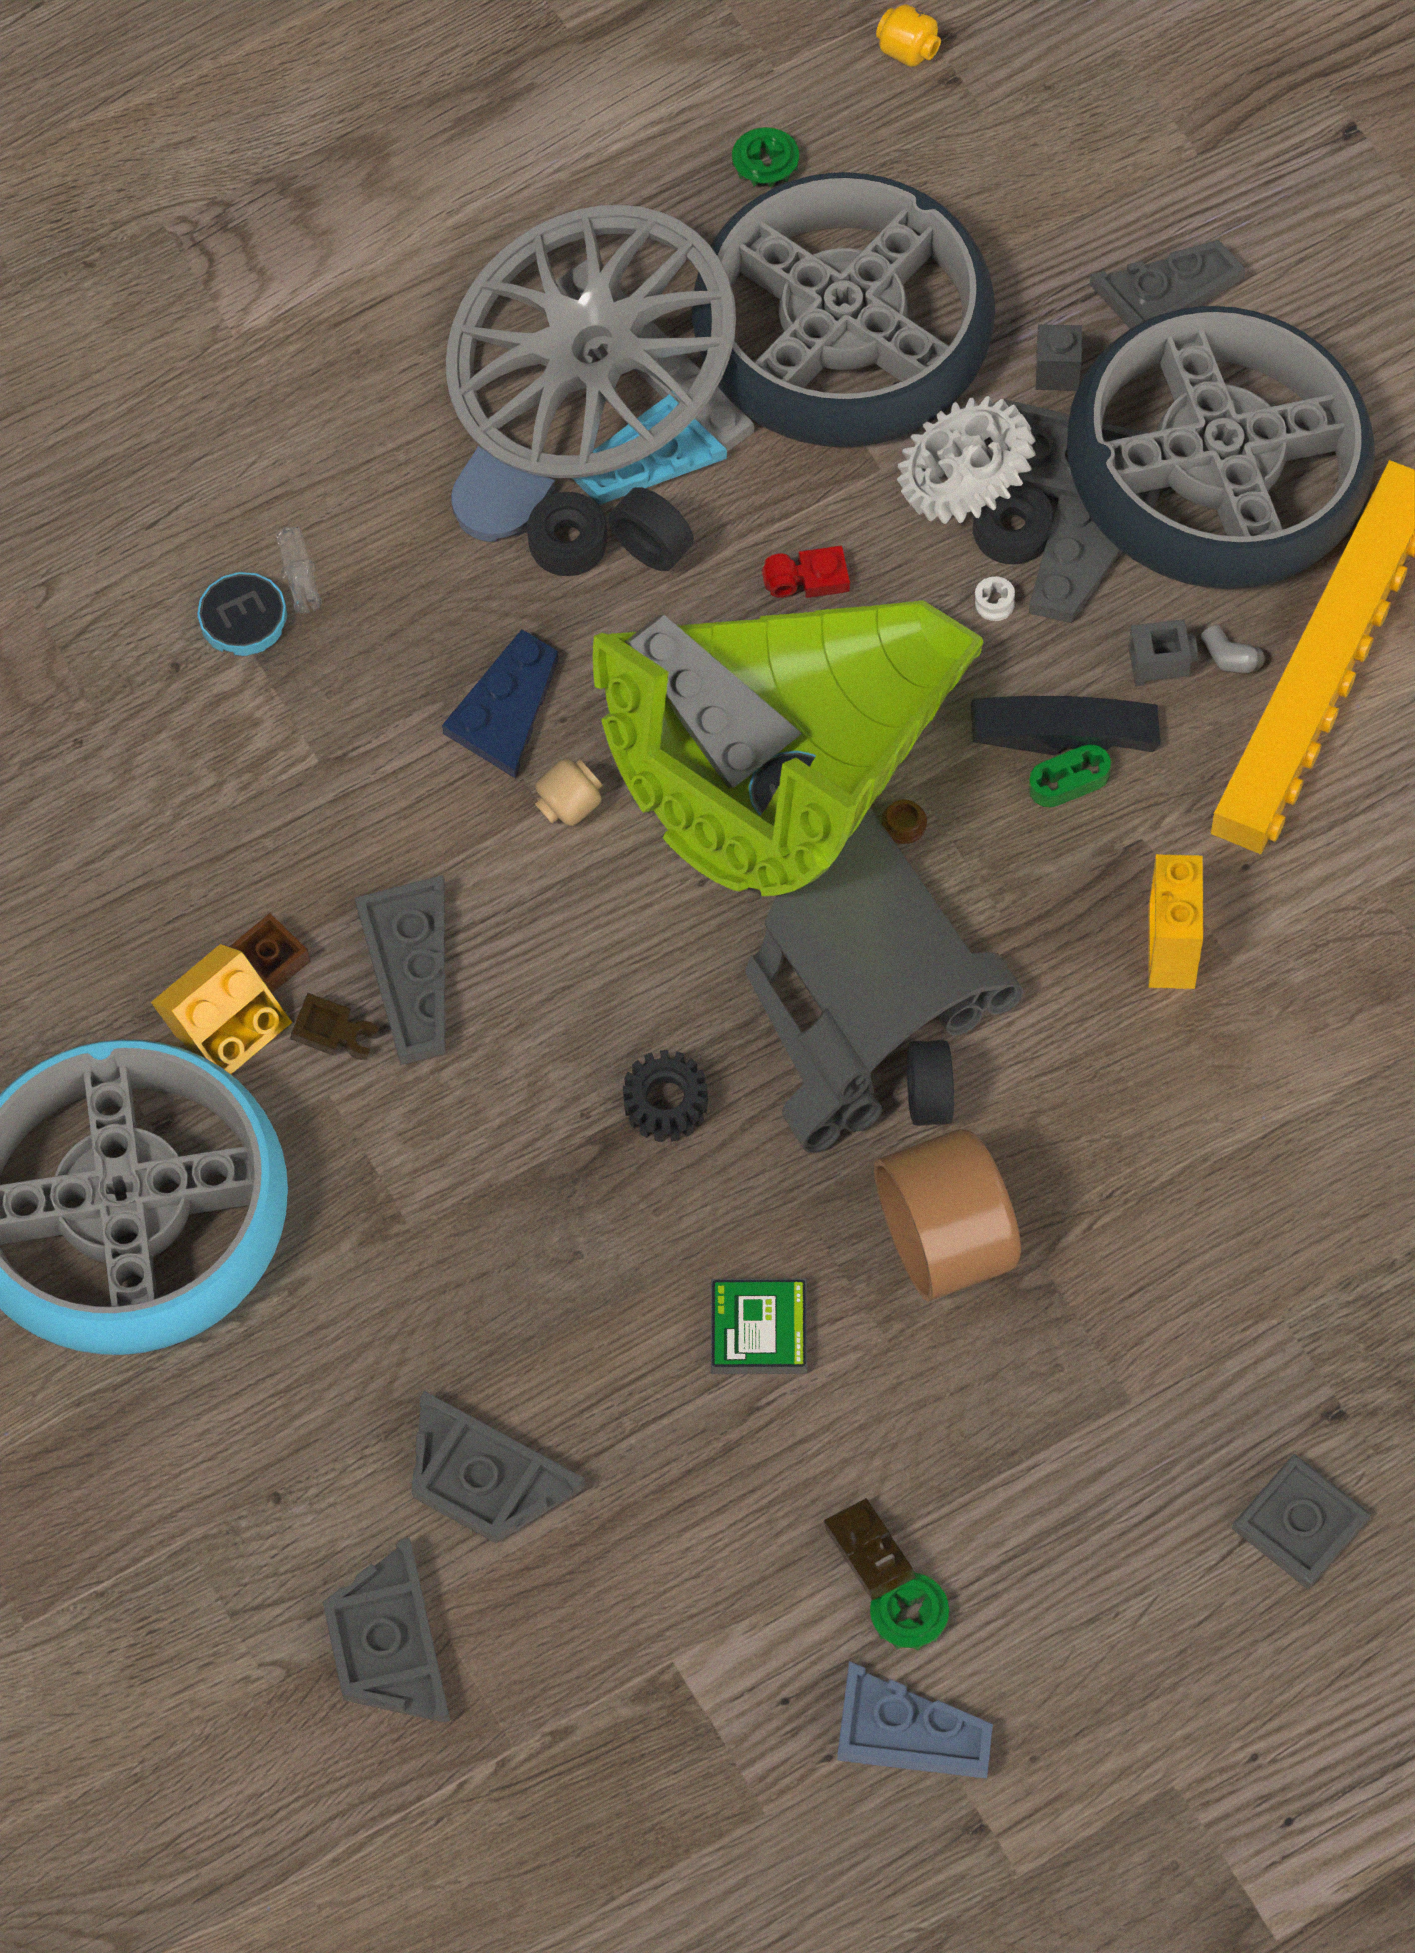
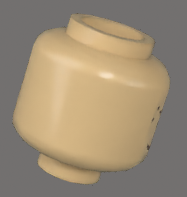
(568, 792)

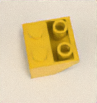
(222, 1009)

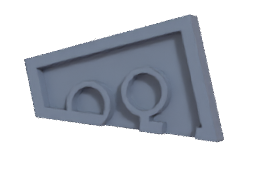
(902, 1730)

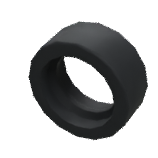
(651, 529)

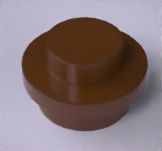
(904, 821)

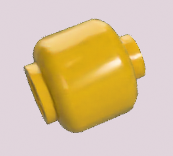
(908, 35)

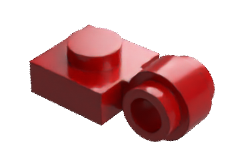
(819, 571)

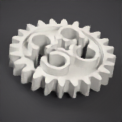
(971, 468)

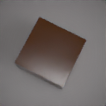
(272, 952)

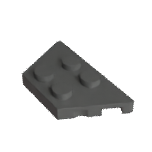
(482, 1473)
(386, 1640)

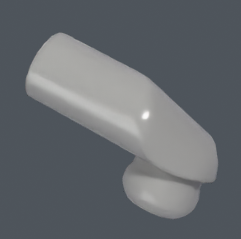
(1232, 656)

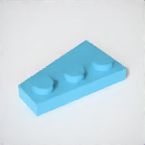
(681, 455)

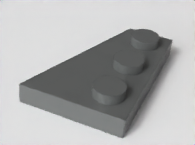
(1071, 563)

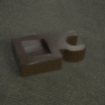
(326, 1025)

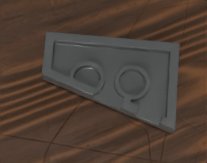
(1171, 284)

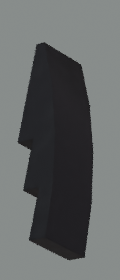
(1070, 722)

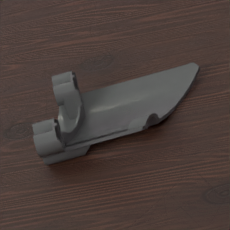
(877, 968)

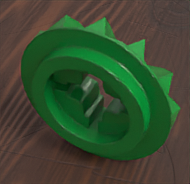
(780, 149)
(932, 1613)

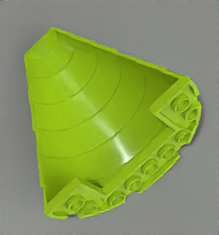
(844, 677)

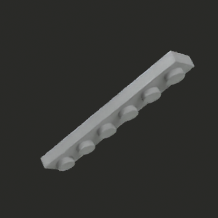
(718, 416)

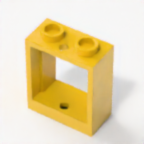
(1175, 921)

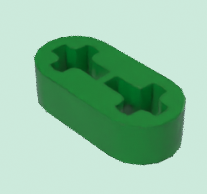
(1070, 778)

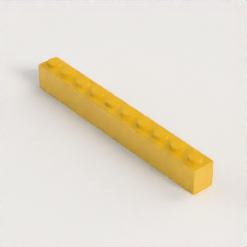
(1321, 666)

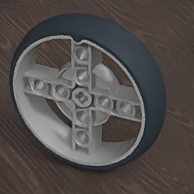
(847, 308)
(1220, 447)

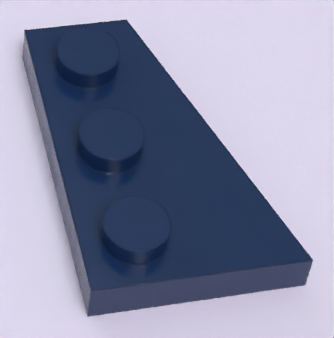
(503, 704)

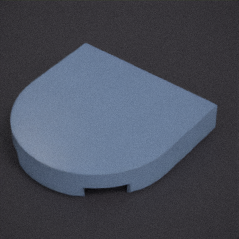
(495, 498)

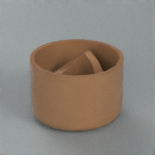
(948, 1213)

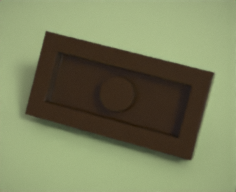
(869, 1549)

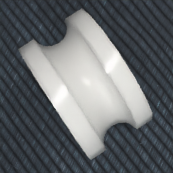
(1005, 604)

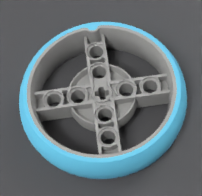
(253, 1173)

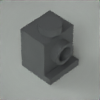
(1161, 651)

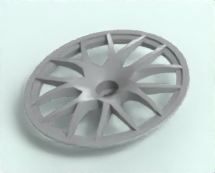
(585, 332)

